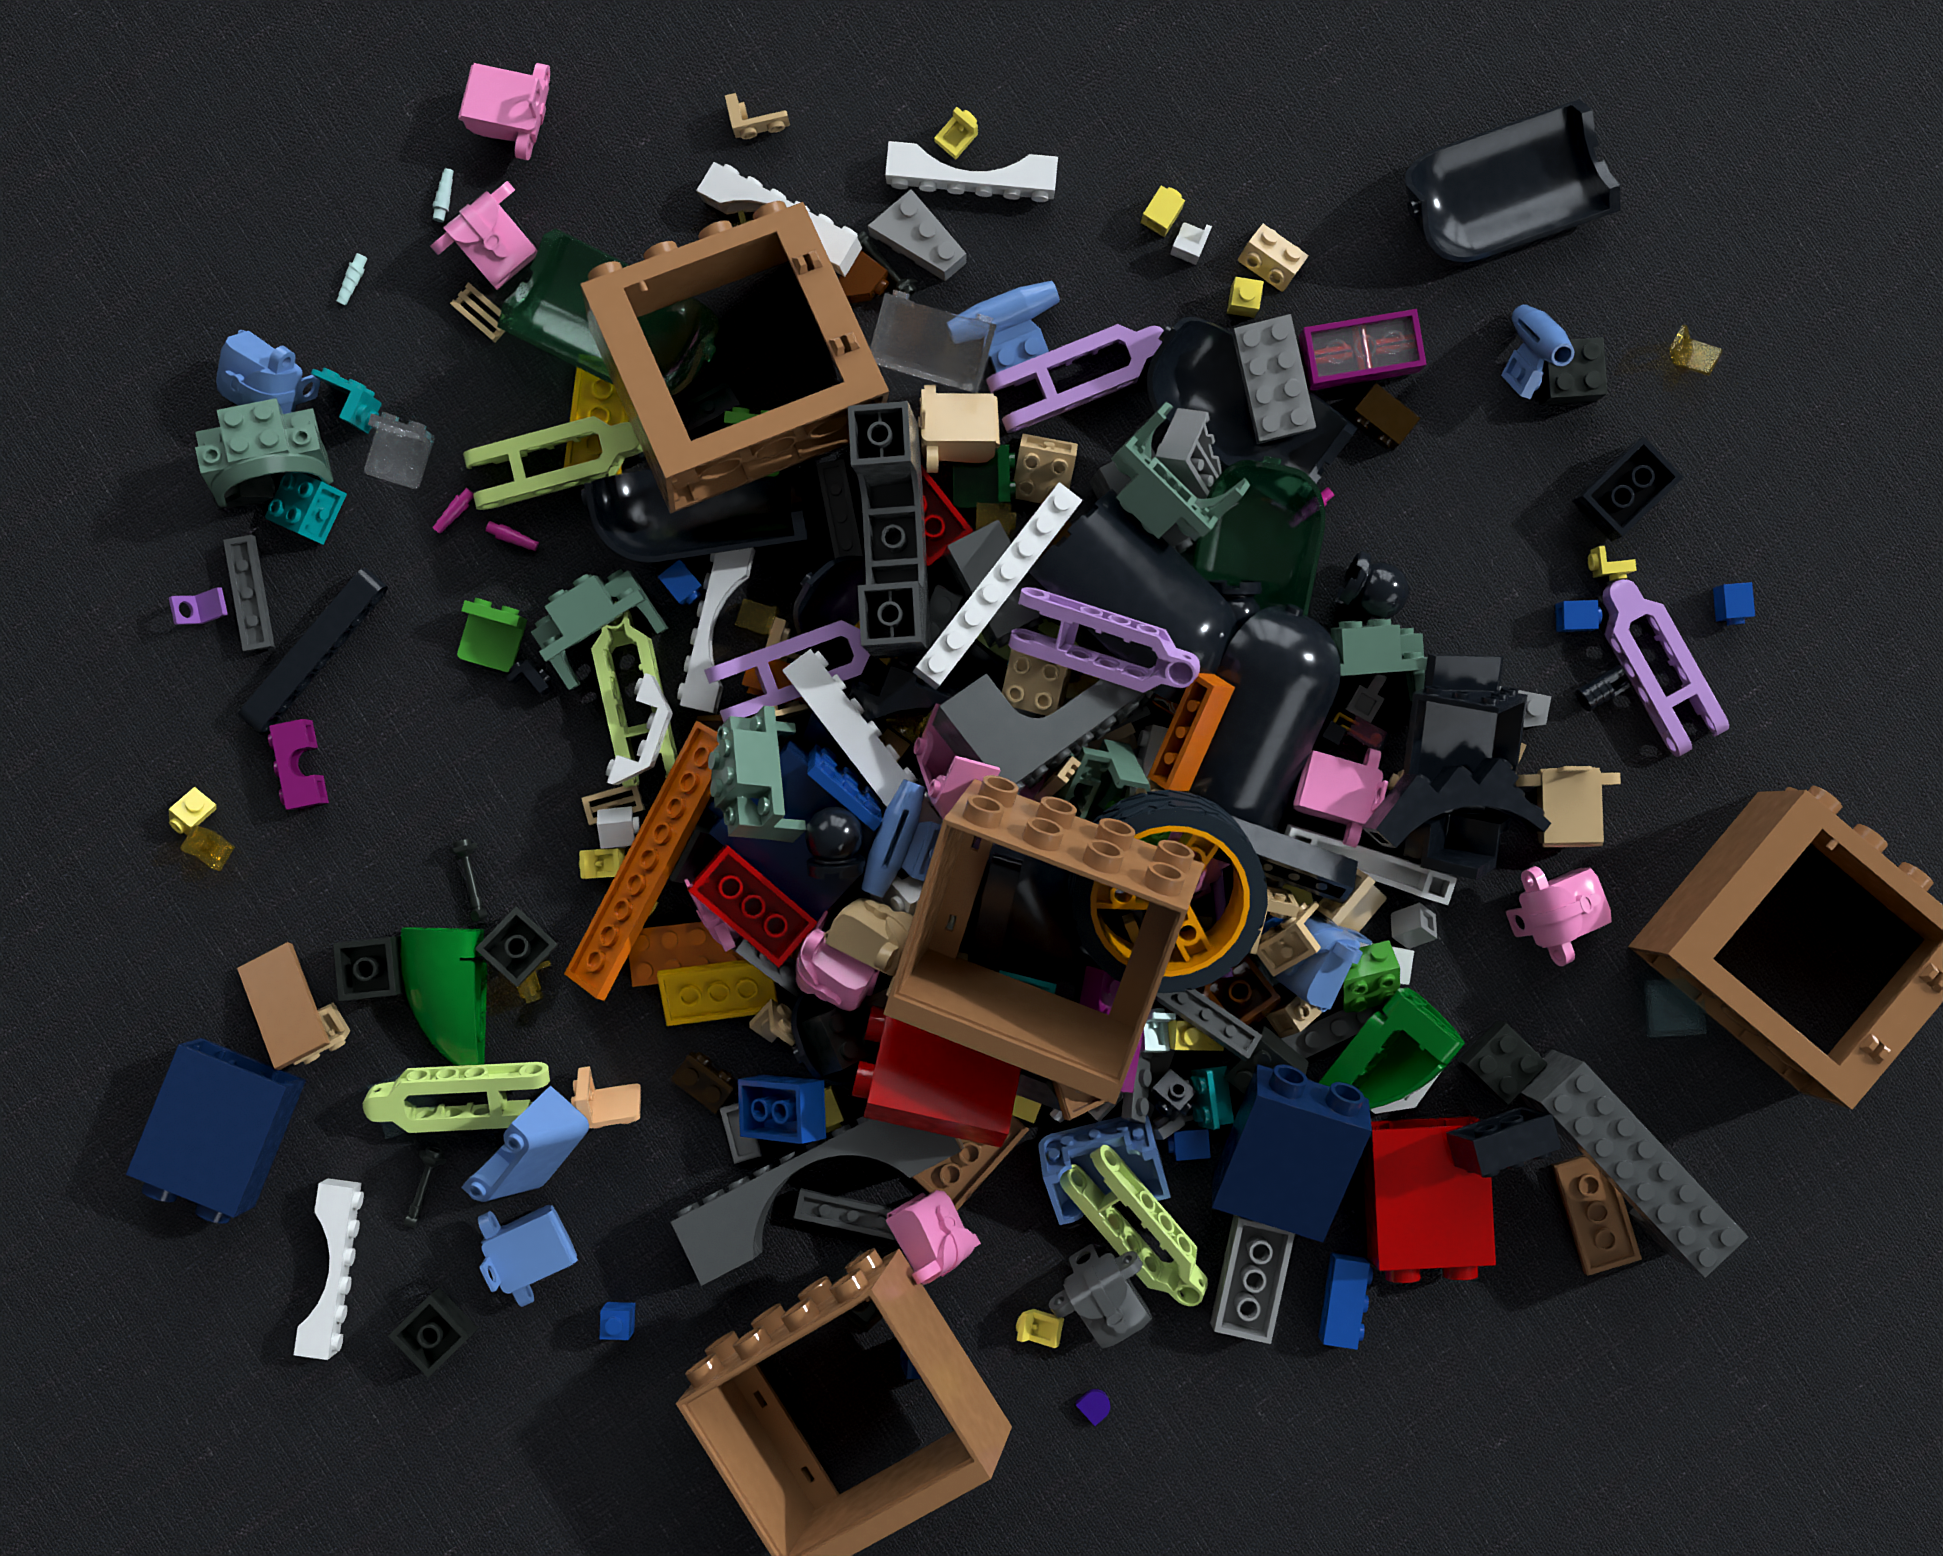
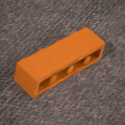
(1190, 732)

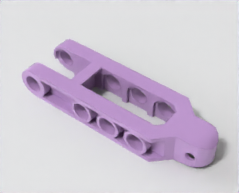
(1140, 346)
(1626, 605)
(760, 659)
(1172, 668)

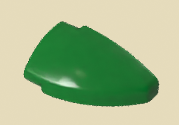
(447, 989)
(1397, 1051)

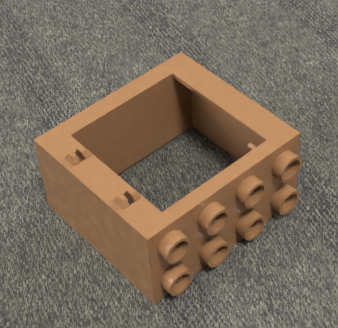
(765, 443)
(1733, 883)
(1009, 1016)
(769, 1459)

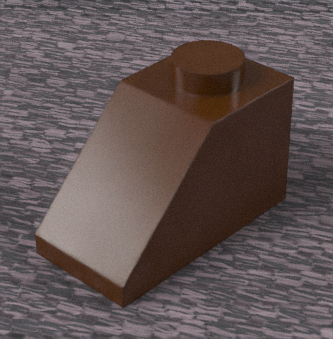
(864, 279)

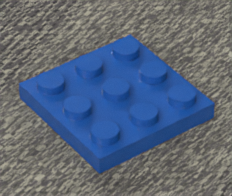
(844, 786)

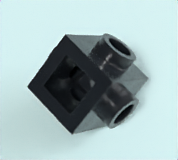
(1172, 1096)

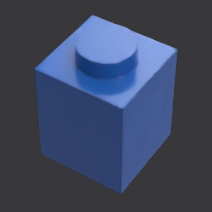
(682, 583)
(1734, 603)
(1578, 616)
(1189, 1143)
(617, 1321)

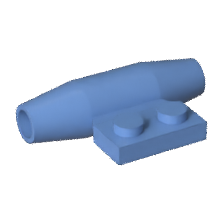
(1016, 335)
(1541, 341)
(901, 841)

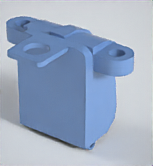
(257, 372)
(1323, 973)
(524, 1251)

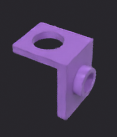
(203, 607)

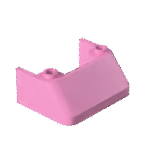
(943, 771)

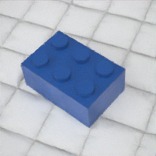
(782, 1108)

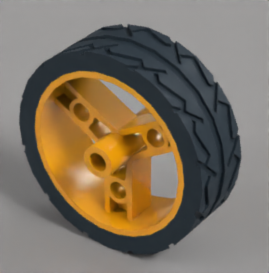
(1199, 955)

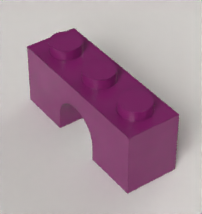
(289, 743)

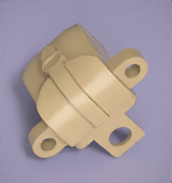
(957, 427)
(1571, 803)
(871, 934)

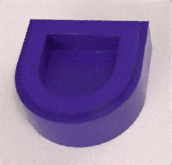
(1094, 1405)

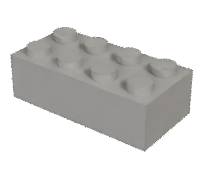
(1273, 379)
(1251, 1280)

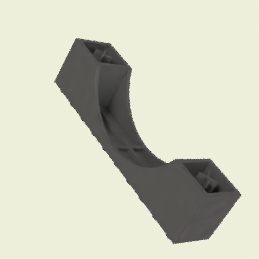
(731, 1225)

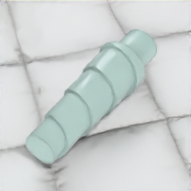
(442, 198)
(352, 278)

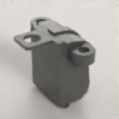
(1104, 1296)

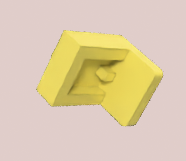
(957, 133)
(1615, 570)
(190, 811)
(600, 862)
(1039, 1328)

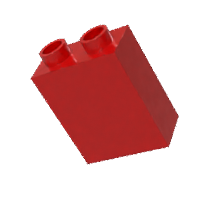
(935, 1083)
(1421, 1205)

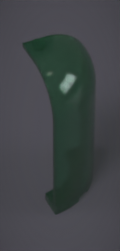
(554, 317)
(1267, 534)

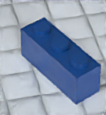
(1345, 1301)

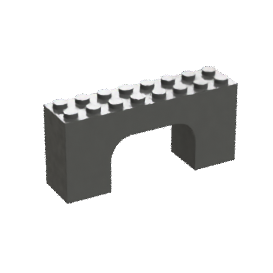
(889, 471)
(977, 553)
(989, 730)
(1663, 1194)

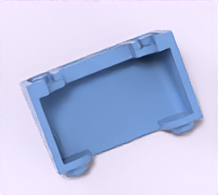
(1130, 1140)
(532, 1149)

